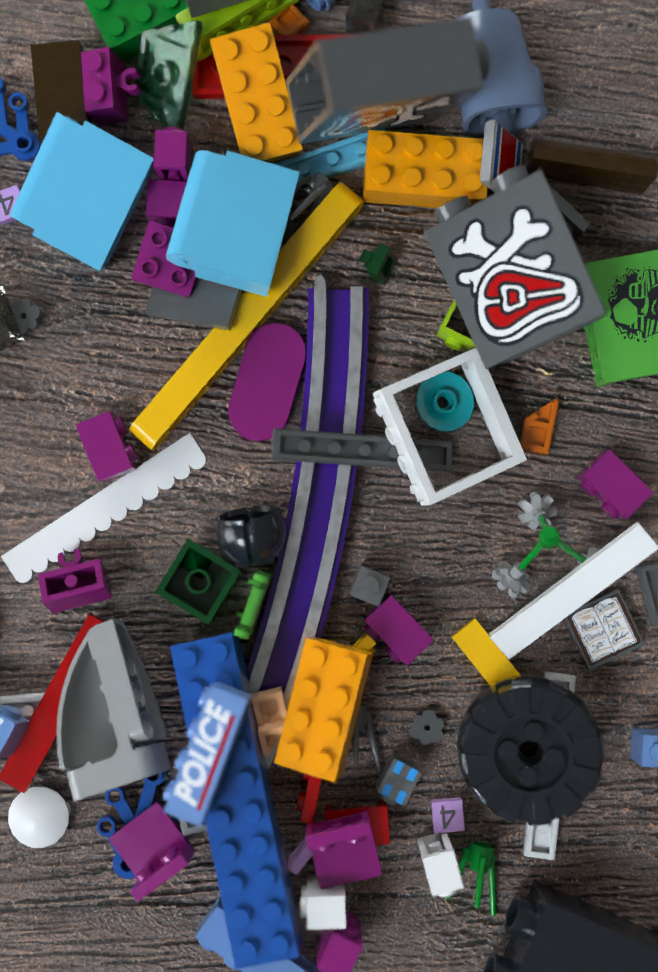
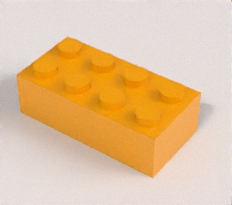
(256, 94)
(421, 169)
(323, 708)

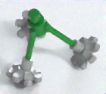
(535, 512)

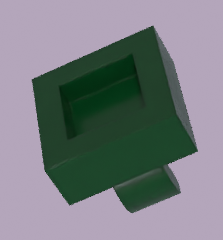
(380, 263)

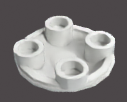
(39, 817)

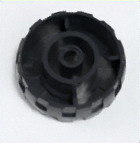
(537, 782)

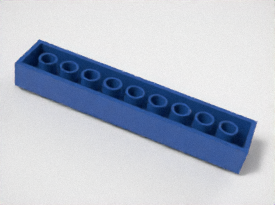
(243, 816)

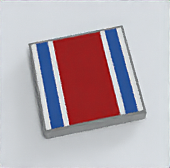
(499, 153)

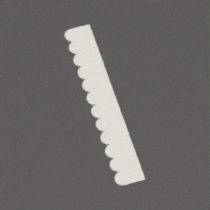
(107, 503)

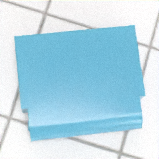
(82, 190)
(233, 220)

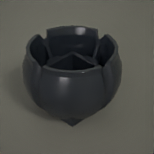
(251, 536)

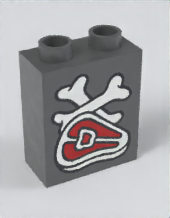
(385, 79)
(514, 268)

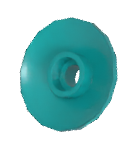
(457, 397)

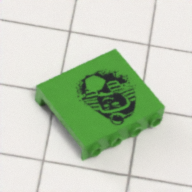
(627, 339)

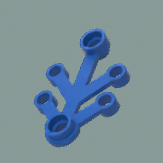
(23, 133)
(127, 814)

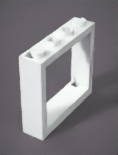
(491, 409)

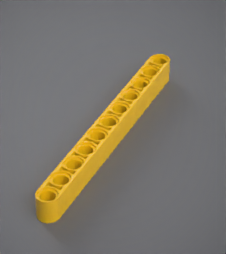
(222, 345)

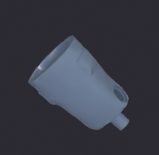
(514, 85)

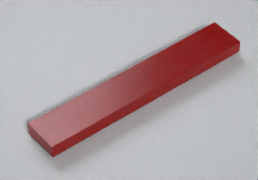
(42, 730)

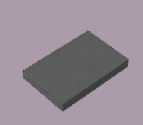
(208, 305)

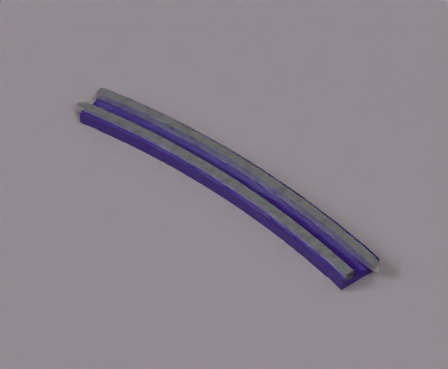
(319, 491)

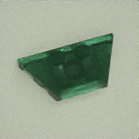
(167, 71)

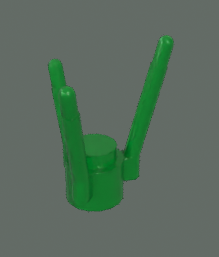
(481, 860)

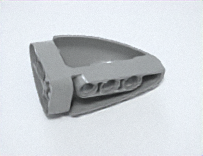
(108, 715)

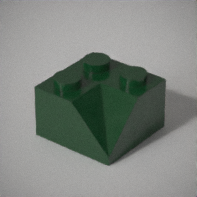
(199, 581)

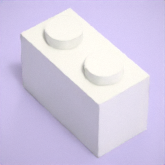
(440, 864)
(322, 906)

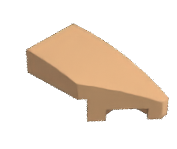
(270, 716)

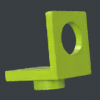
(452, 338)

